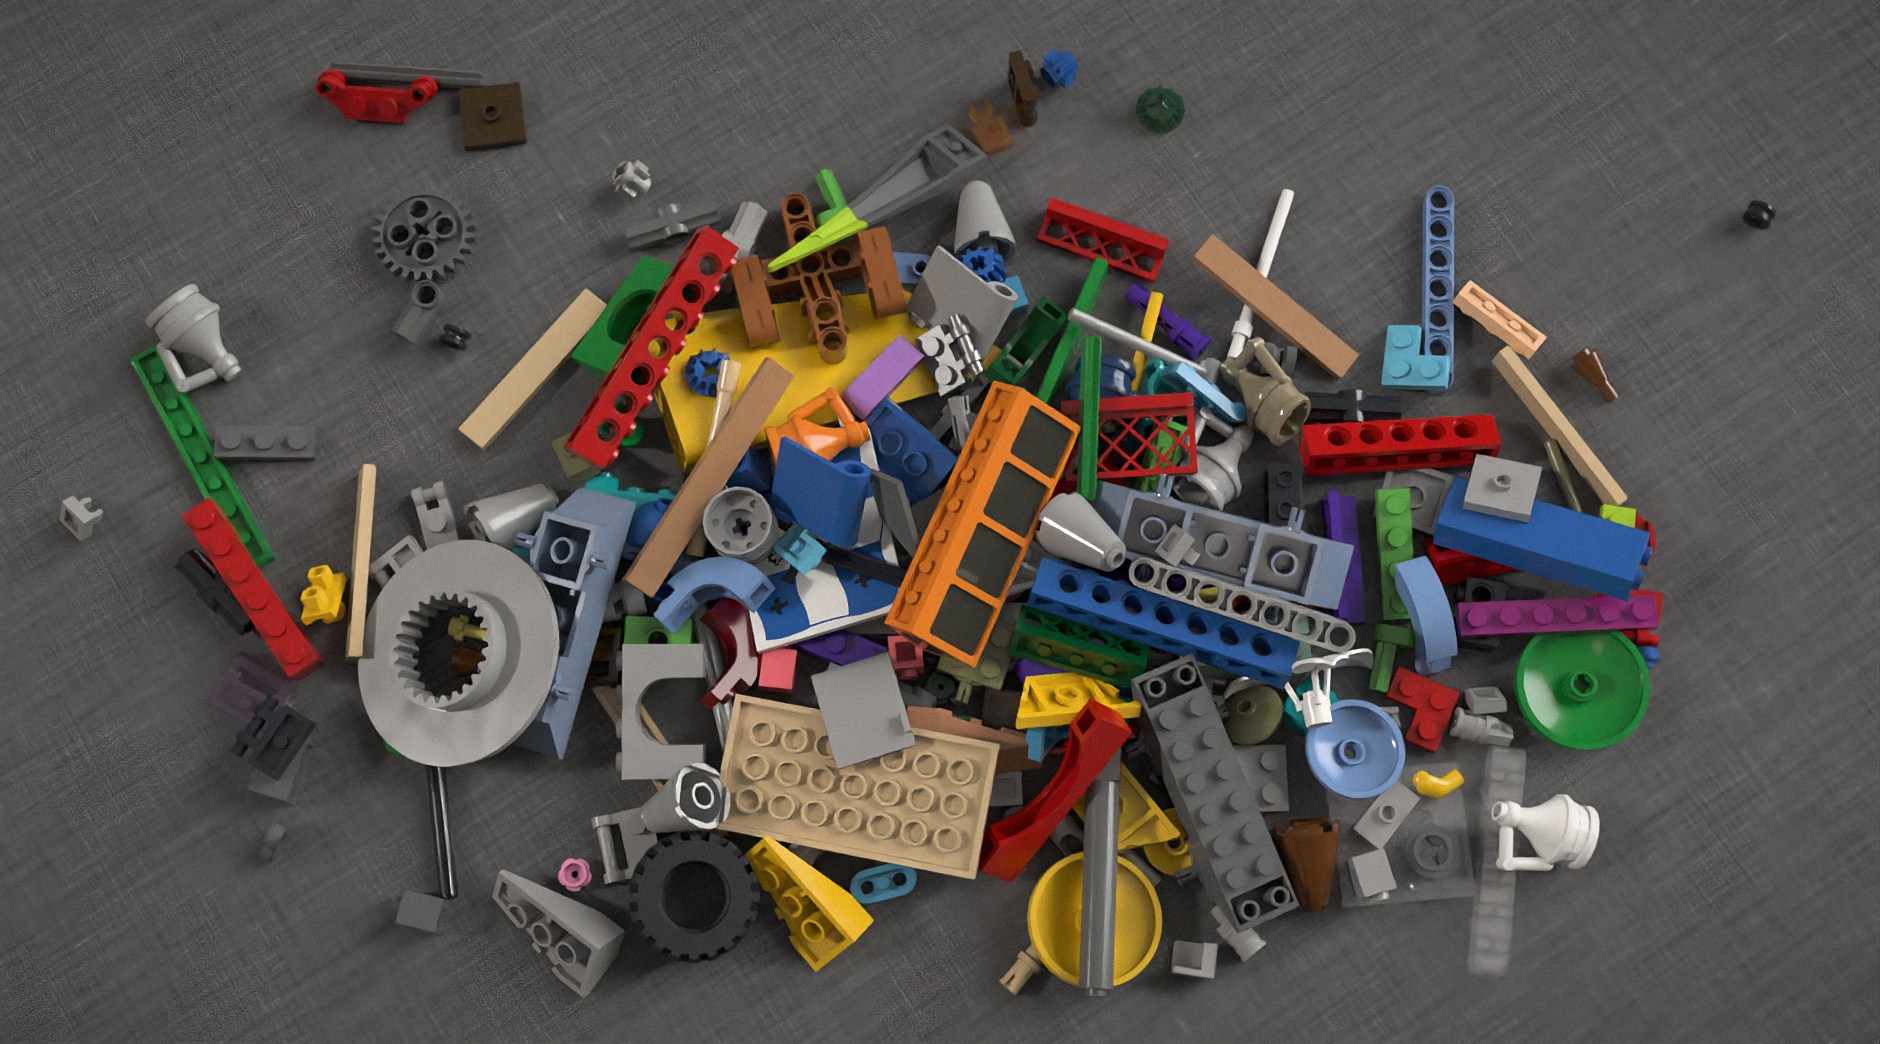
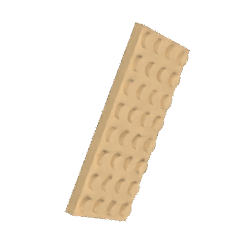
(903, 808)

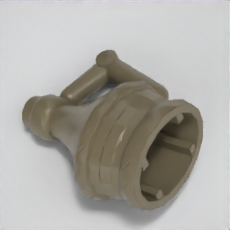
(1271, 402)

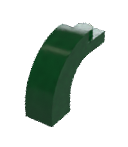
(1026, 343)

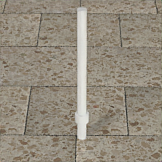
(1243, 328)

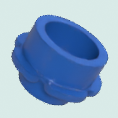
(1649, 655)

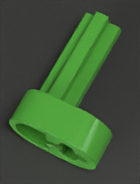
(832, 196)
(1388, 639)

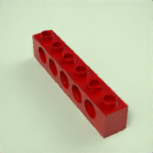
(1397, 444)

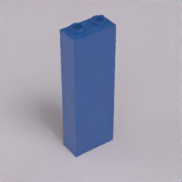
(1552, 545)

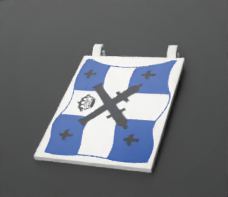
(827, 595)

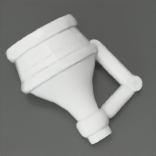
(1556, 830)

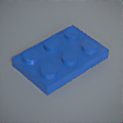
(909, 451)

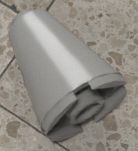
(982, 223)
(506, 514)
(1079, 533)
(688, 802)

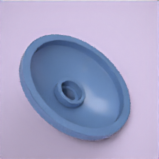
(1375, 747)

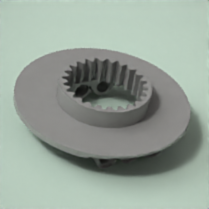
(511, 679)

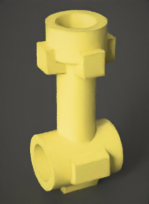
(461, 627)

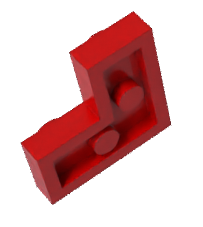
(1431, 703)

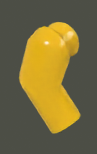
(1434, 786)

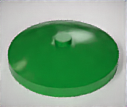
(1582, 688)

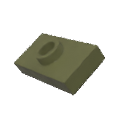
(574, 467)

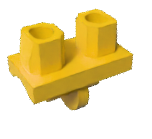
(324, 596)

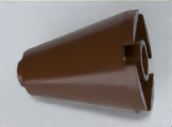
(1309, 858)

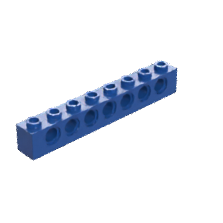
(1145, 627)

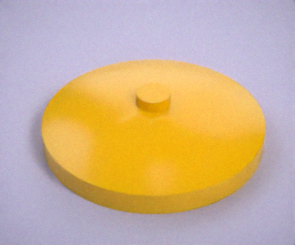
(1056, 919)

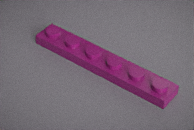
(1556, 616)

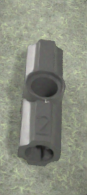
(671, 224)

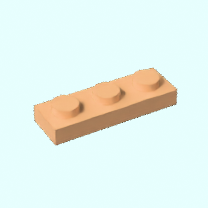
(1499, 319)

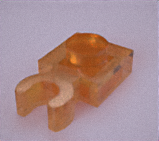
(990, 132)

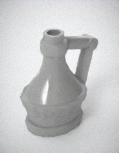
(191, 326)
(1217, 465)

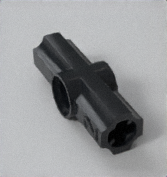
(1352, 406)
(213, 590)

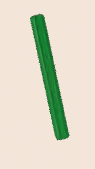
(1089, 417)

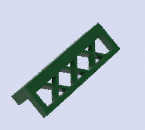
(1077, 652)

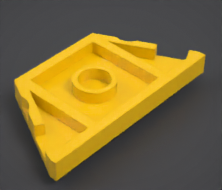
(1060, 697)
(1139, 816)

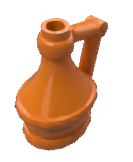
(820, 440)

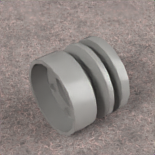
(734, 509)

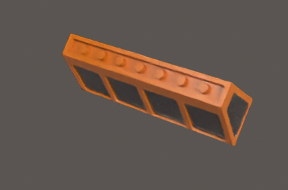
(983, 525)

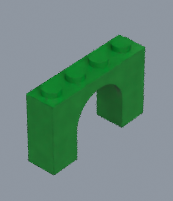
(610, 331)

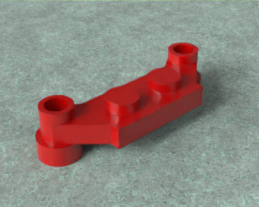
(374, 102)

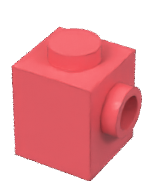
(905, 658)
(778, 670)

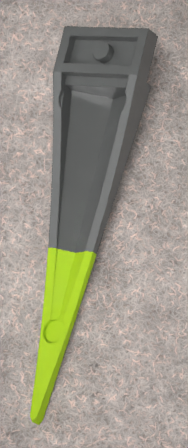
(925, 171)

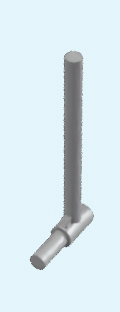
(1207, 369)

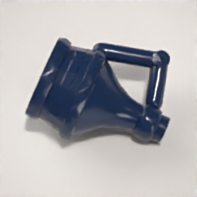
(1115, 381)

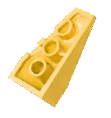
(817, 910)

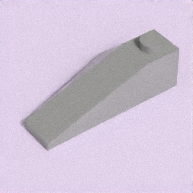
(571, 934)

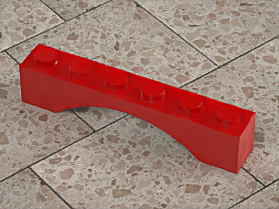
(252, 590)
(1093, 741)

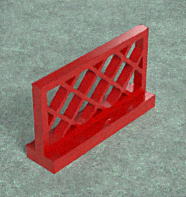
(1137, 408)

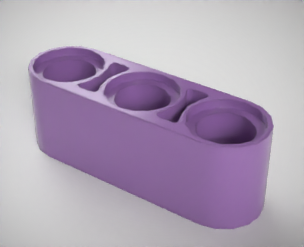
(882, 377)

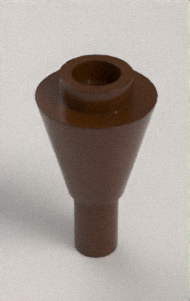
(1590, 367)
(466, 661)

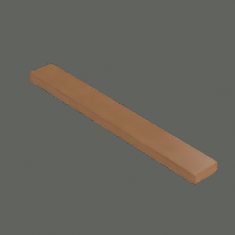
(708, 477)

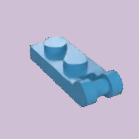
(1205, 394)

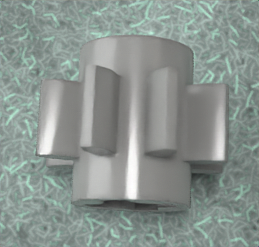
(631, 179)

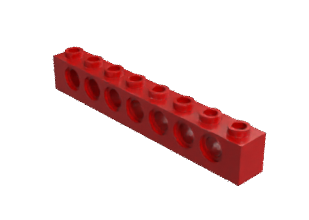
(584, 439)

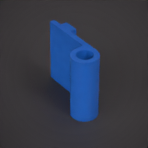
(819, 493)

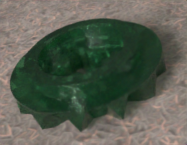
(1151, 119)

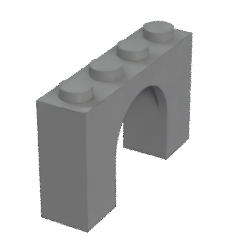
(641, 668)

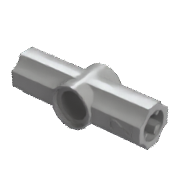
(743, 235)

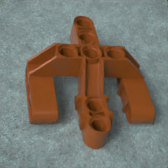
(868, 256)

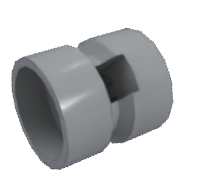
(624, 600)

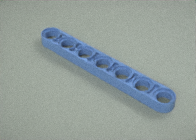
(1442, 275)

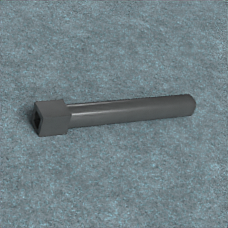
(1100, 880)

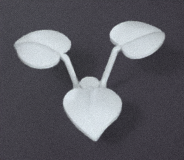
(1316, 702)

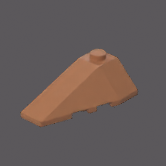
(1013, 747)

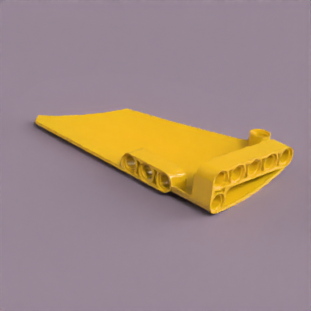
(690, 415)

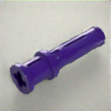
(1179, 329)

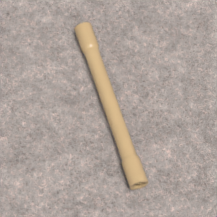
(726, 388)

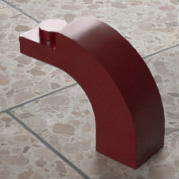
(733, 627)

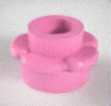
(565, 874)

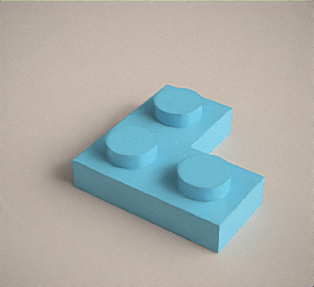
(1406, 368)
(800, 548)

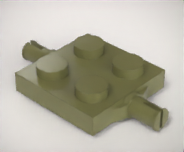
(990, 666)

